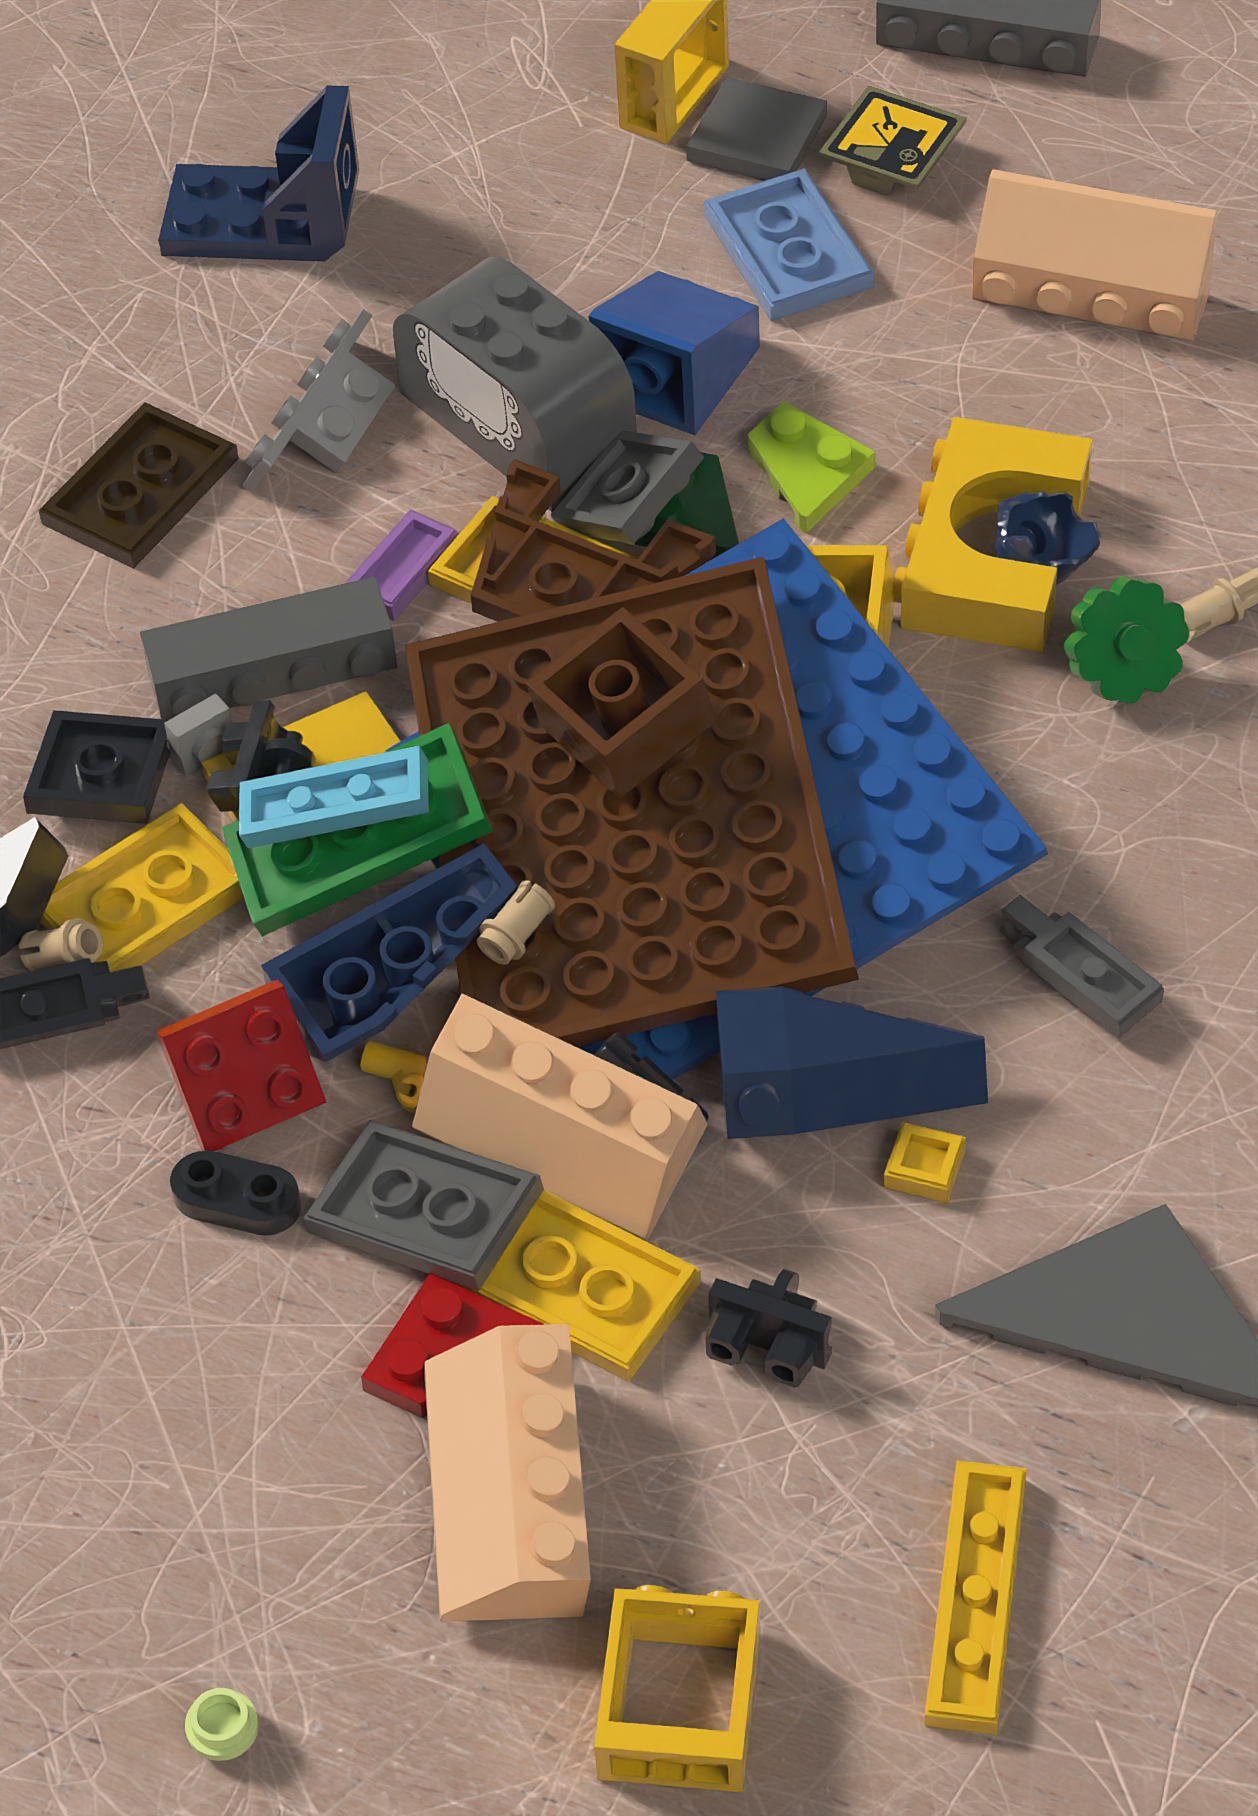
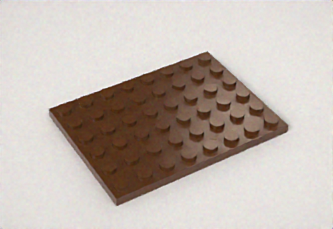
(689, 879)

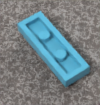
(333, 797)

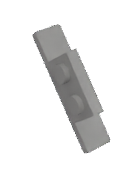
(333, 411)

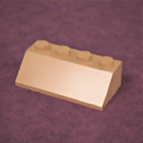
(1094, 254)
(558, 1113)
(507, 1477)

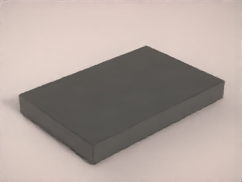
(424, 1204)

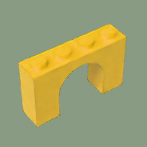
(958, 589)

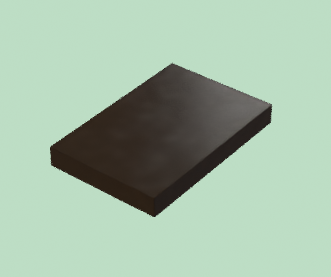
(139, 485)

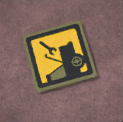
(891, 140)

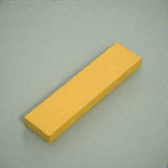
(976, 1598)

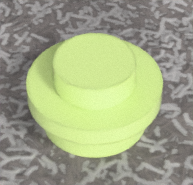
(221, 1724)

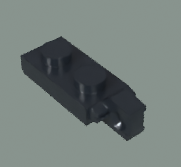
(65, 999)

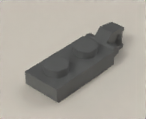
(1081, 966)

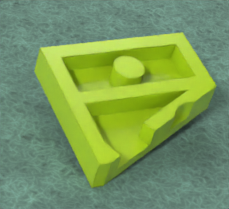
(808, 462)

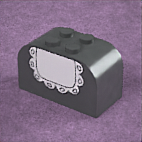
(514, 372)

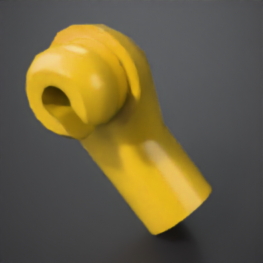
(399, 1065)

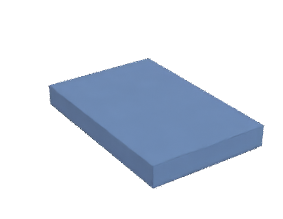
(788, 244)

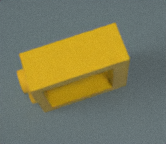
(669, 64)
(671, 1753)

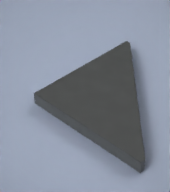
(1126, 1304)

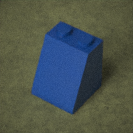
(679, 345)

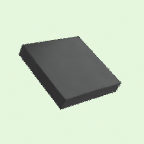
(756, 130)

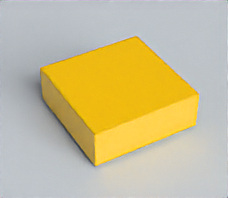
(925, 1162)

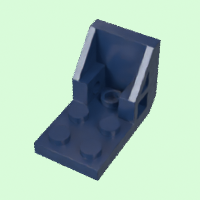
(277, 211)

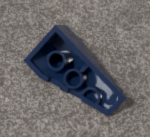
(381, 958)
(826, 1064)

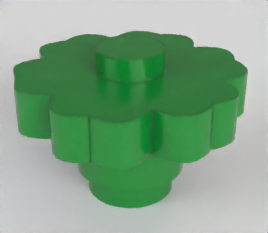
(1126, 639)

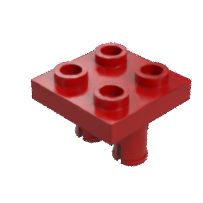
(241, 1066)

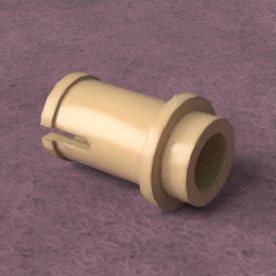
(506, 933)
(62, 945)

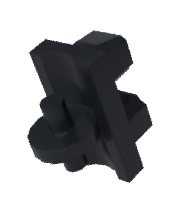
(257, 751)
(770, 1319)

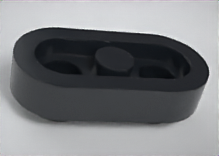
(231, 1193)

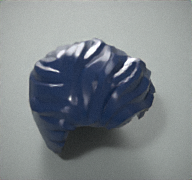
(1045, 532)

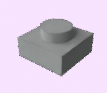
(197, 734)

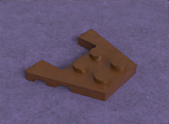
(542, 568)

